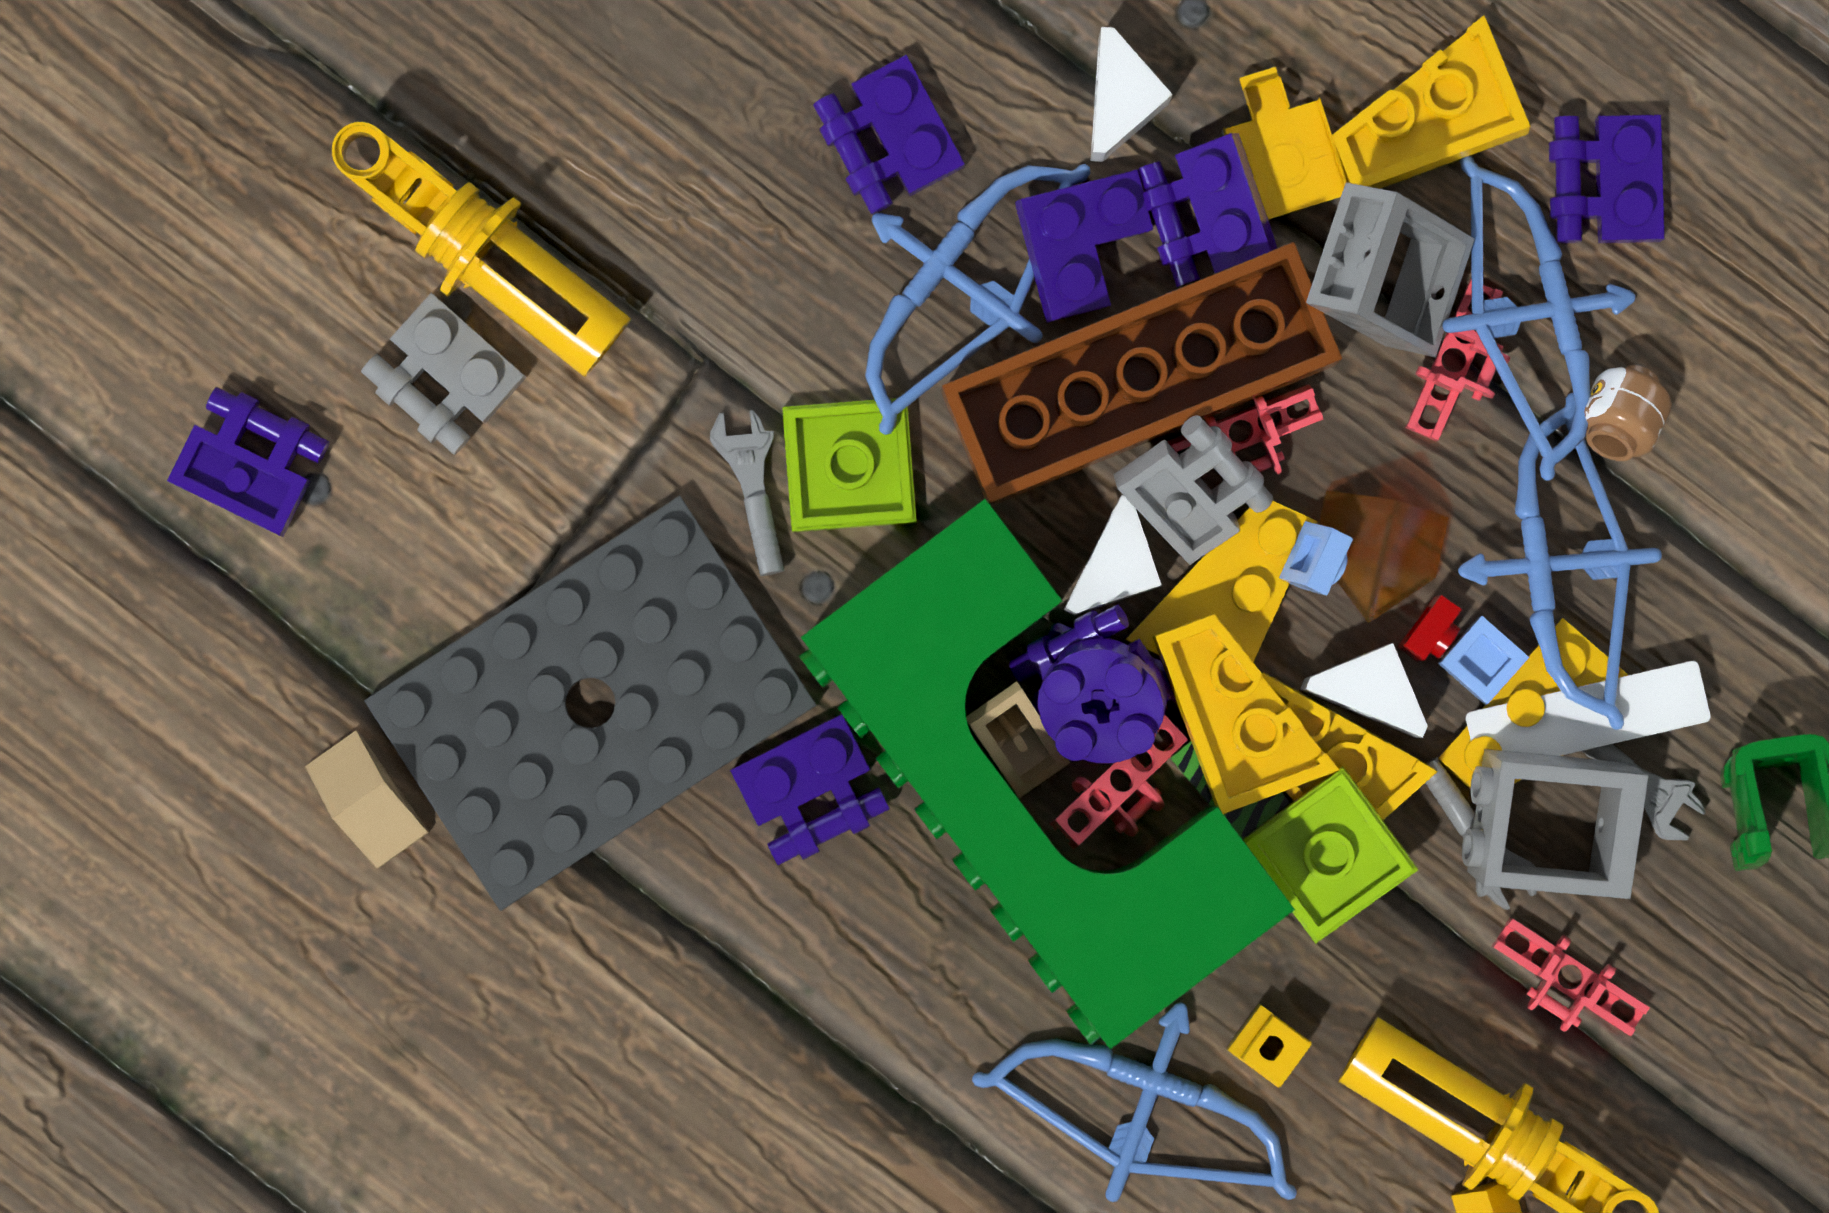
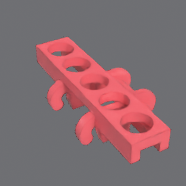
(1454, 380)
(1270, 434)
(1098, 808)
(1549, 974)

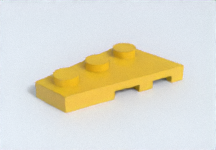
(1436, 116)
(1233, 581)
(1523, 696)
(1235, 720)
(1377, 767)

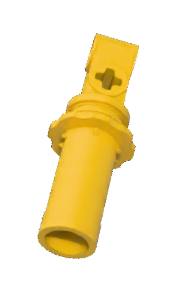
(462, 229)
(1518, 1150)

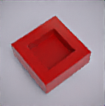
(1432, 630)

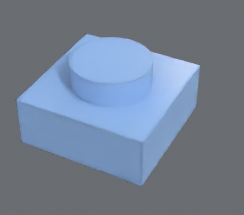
(1317, 558)
(1483, 660)

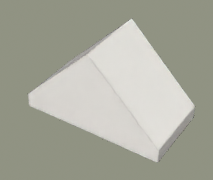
(1124, 94)
(1118, 564)
(1373, 688)

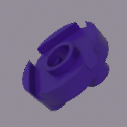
(1123, 676)

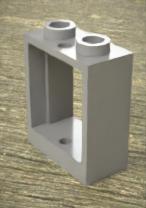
(1359, 257)
(1615, 830)

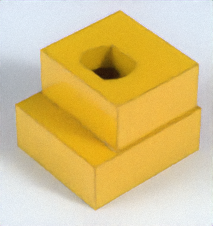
(1252, 1036)

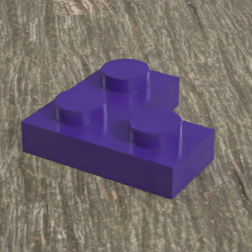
(1063, 236)

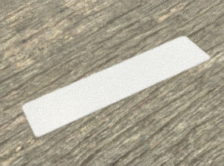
(1648, 701)

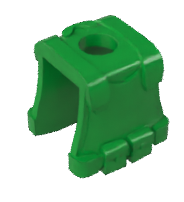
(1753, 843)

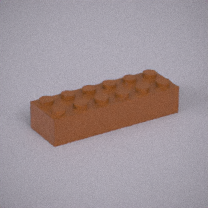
(1140, 374)

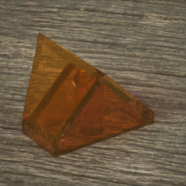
(1391, 551)

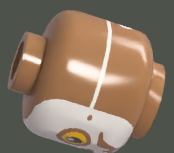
(1626, 412)

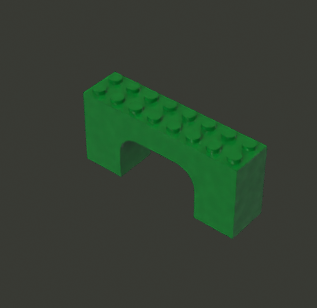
(1112, 937)

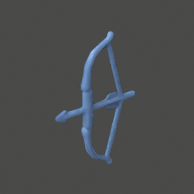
(988, 301)
(1502, 317)
(1599, 560)
(1132, 1139)

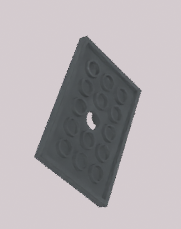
(492, 724)

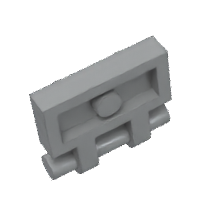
(457, 360)
(1179, 503)

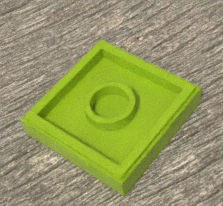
(845, 468)
(1330, 854)

